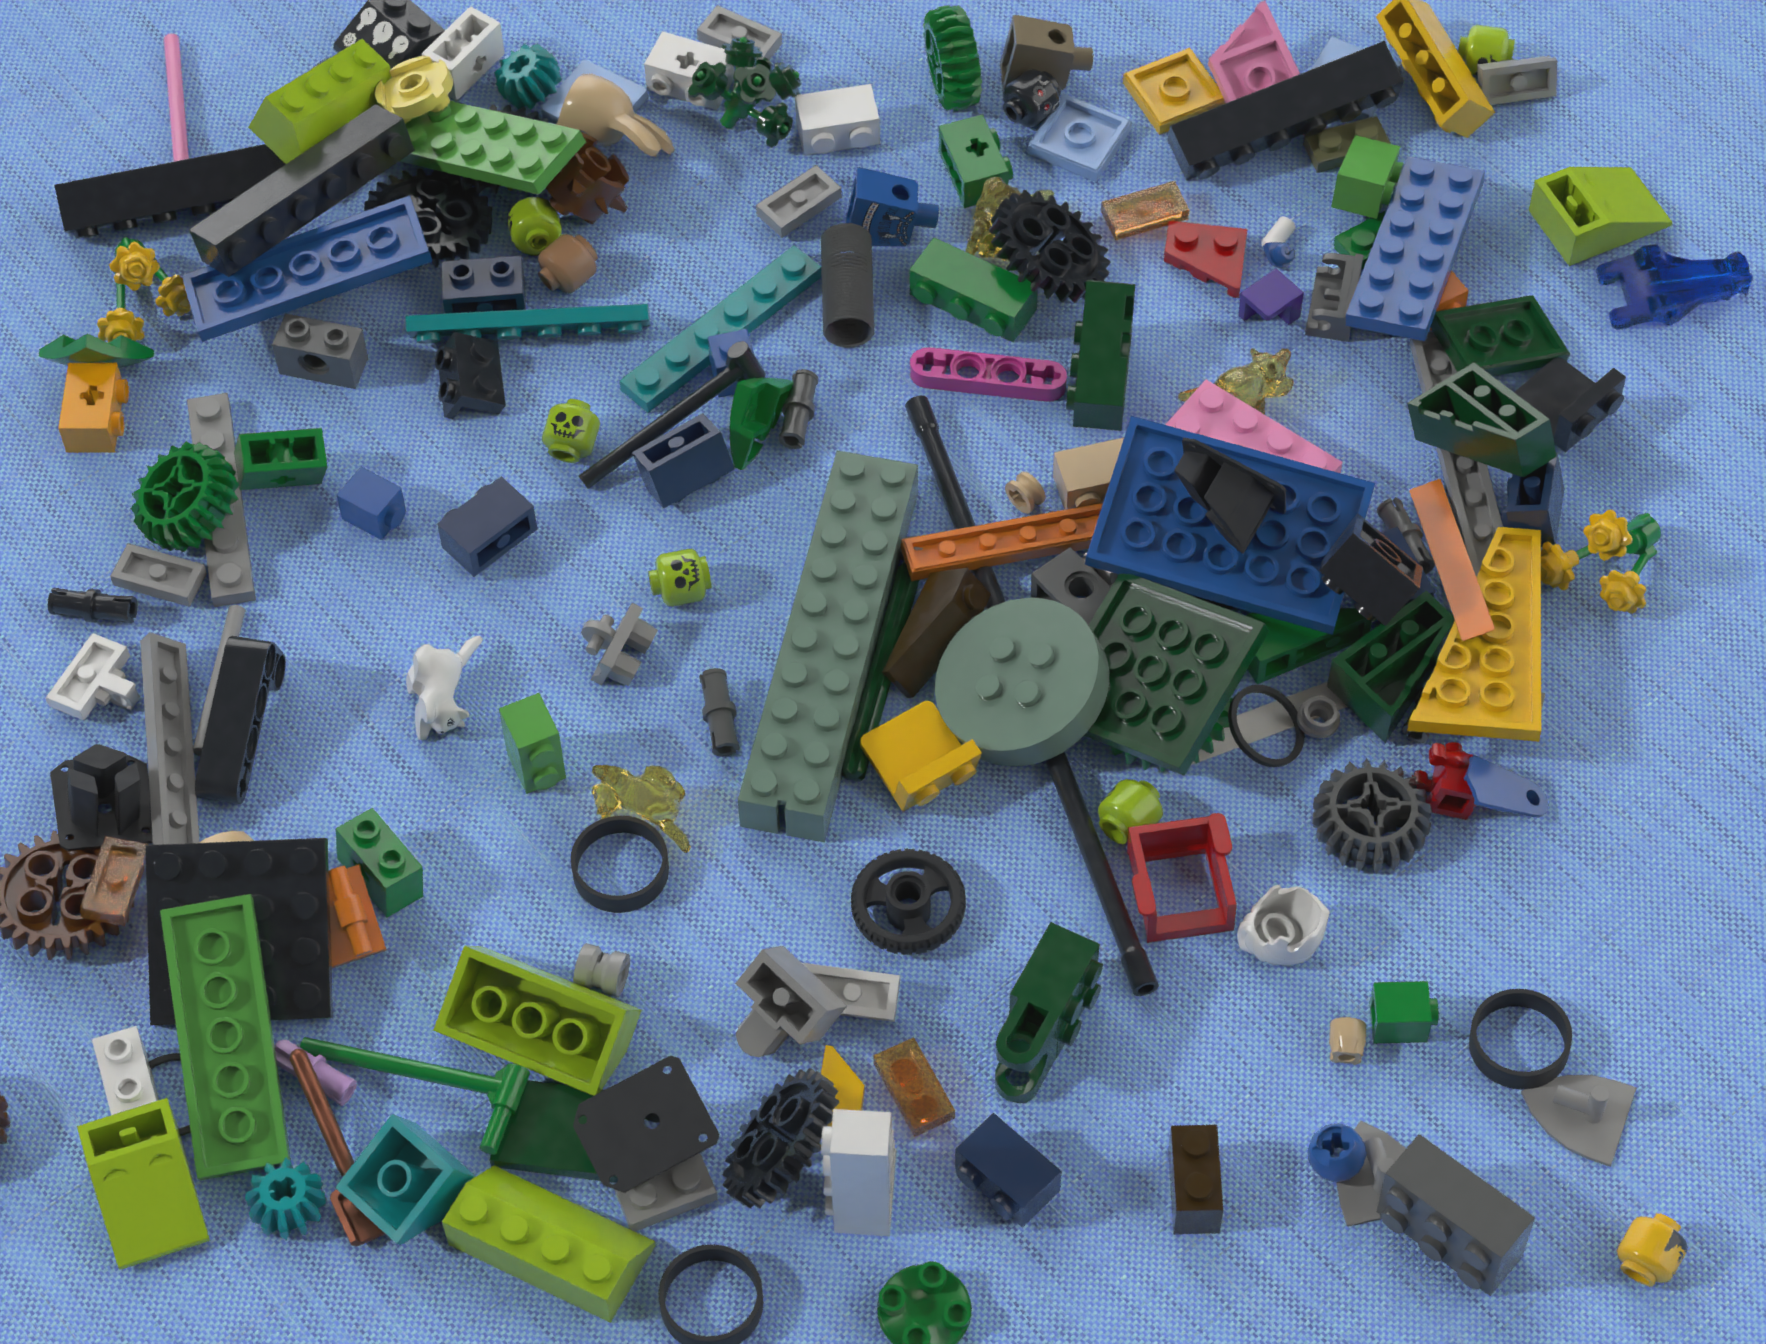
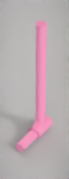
(176, 97)

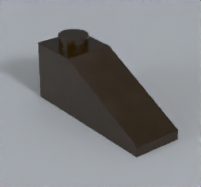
(939, 613)

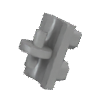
(614, 662)

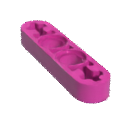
(989, 368)

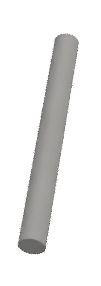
(231, 628)

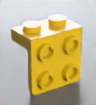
(919, 755)

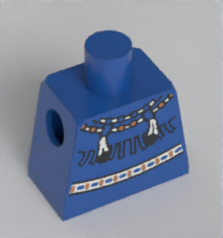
(888, 207)

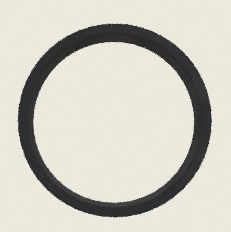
(614, 825)
(1527, 999)
(711, 1253)

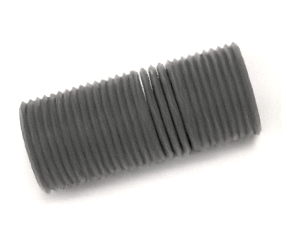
(847, 285)

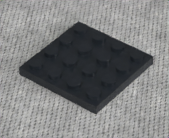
(290, 909)

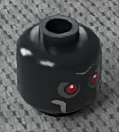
(1031, 97)

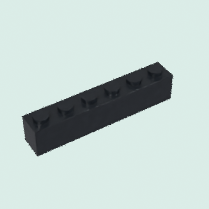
(1285, 111)
(162, 190)
(301, 190)

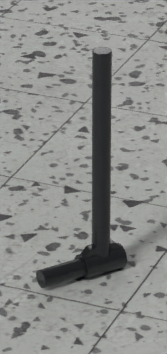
(740, 366)

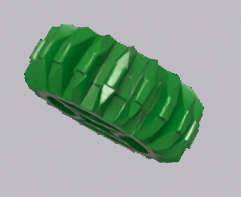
(952, 57)
(185, 496)

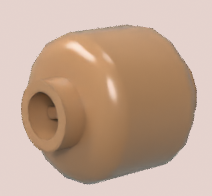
(567, 263)

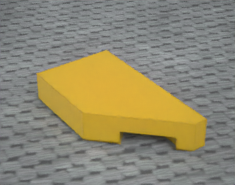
(849, 1086)

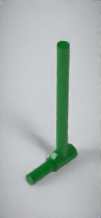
(503, 1089)

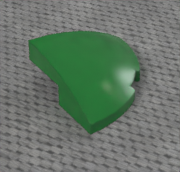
(94, 350)
(753, 413)

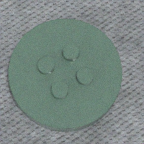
(1022, 681)

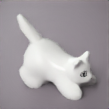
(435, 681)

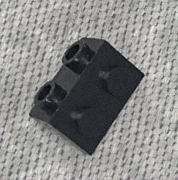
(470, 375)

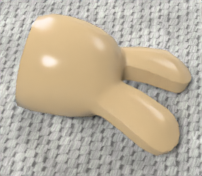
(608, 115)

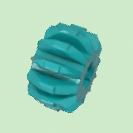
(527, 76)
(272, 1199)

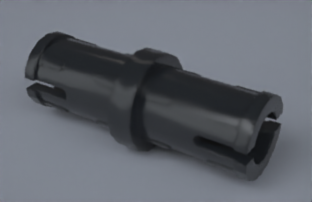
(92, 605)

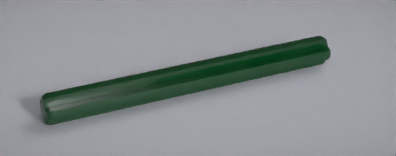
(877, 684)

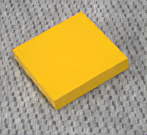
(1173, 89)

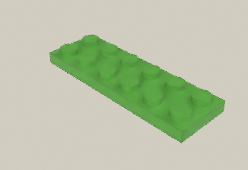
(492, 146)
(225, 1037)

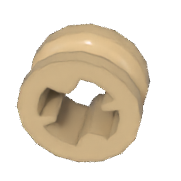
(1025, 492)

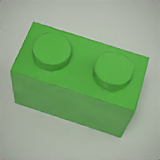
(1367, 177)
(532, 743)

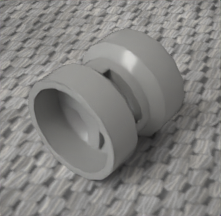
(602, 969)

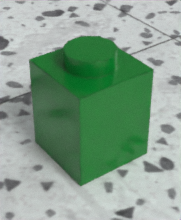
(1402, 1012)

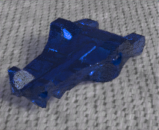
(1669, 287)

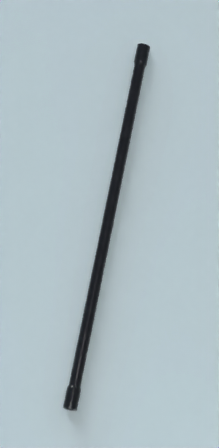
(1133, 956)

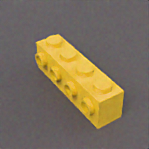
(1435, 66)

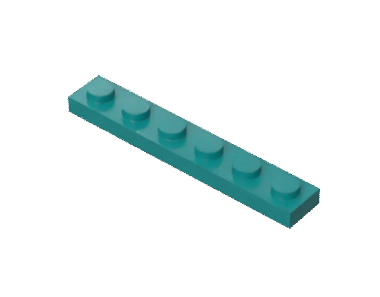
(743, 309)
(545, 322)

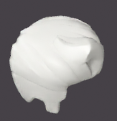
(1284, 926)

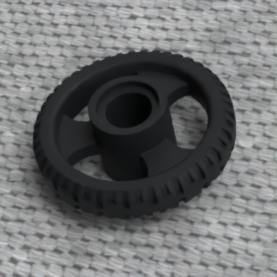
(907, 917)

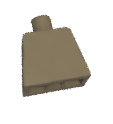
(1042, 47)

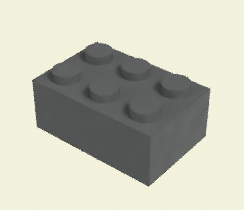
(1454, 1215)

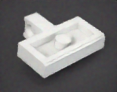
(93, 679)

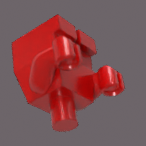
(1447, 788)

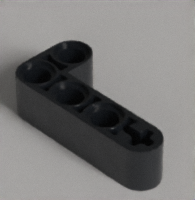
(236, 717)

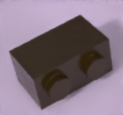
(1195, 1179)

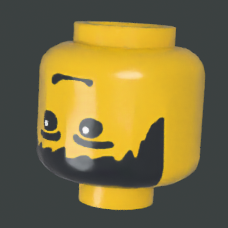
(1652, 1249)

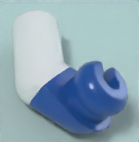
(1275, 243)

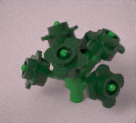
(752, 84)

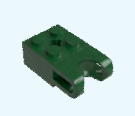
(1046, 1009)

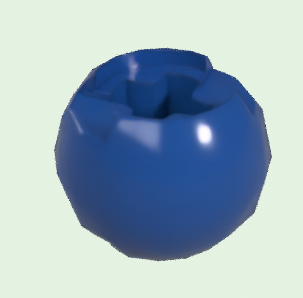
(1350, 1158)

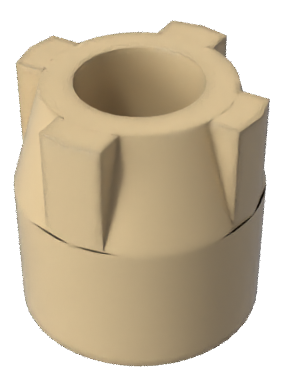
(1347, 1040)

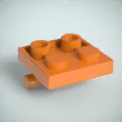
(352, 918)

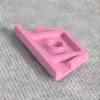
(1252, 57)

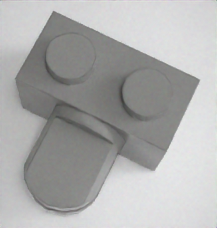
(785, 1003)

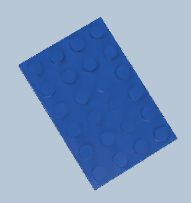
(1163, 534)

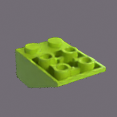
(1594, 210)
(143, 1183)

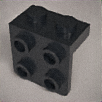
(1572, 399)

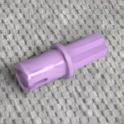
(333, 1082)

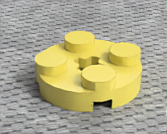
(415, 88)

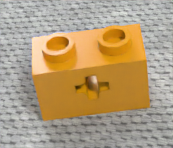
(92, 407)

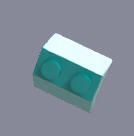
(404, 1180)

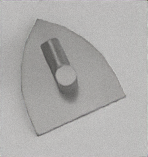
(1583, 1113)
(1361, 1193)

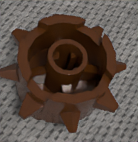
(589, 184)

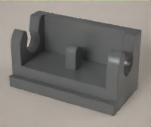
(1333, 295)

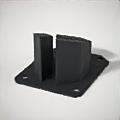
(1229, 491)
(99, 778)
(616, 1129)

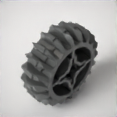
(1351, 826)

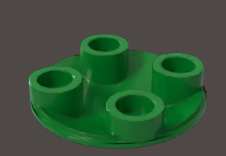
(924, 1306)

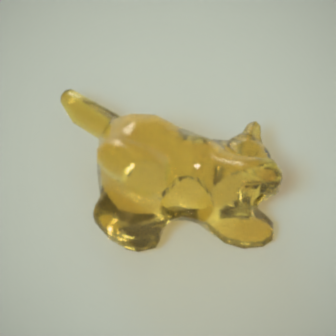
(991, 197)
(1255, 381)
(651, 796)

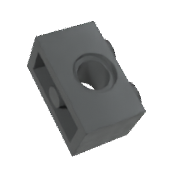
(320, 351)
(1070, 577)

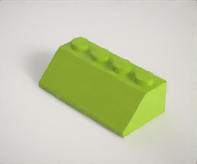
(320, 101)
(536, 1019)
(547, 1241)

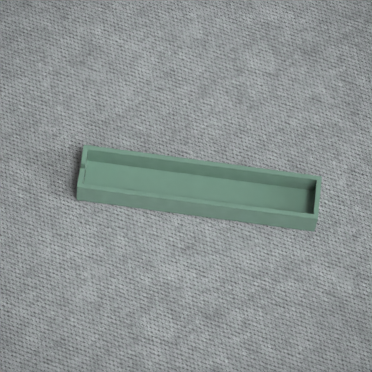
(828, 646)

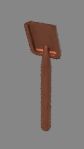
(355, 1223)

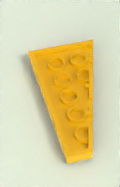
(1493, 680)

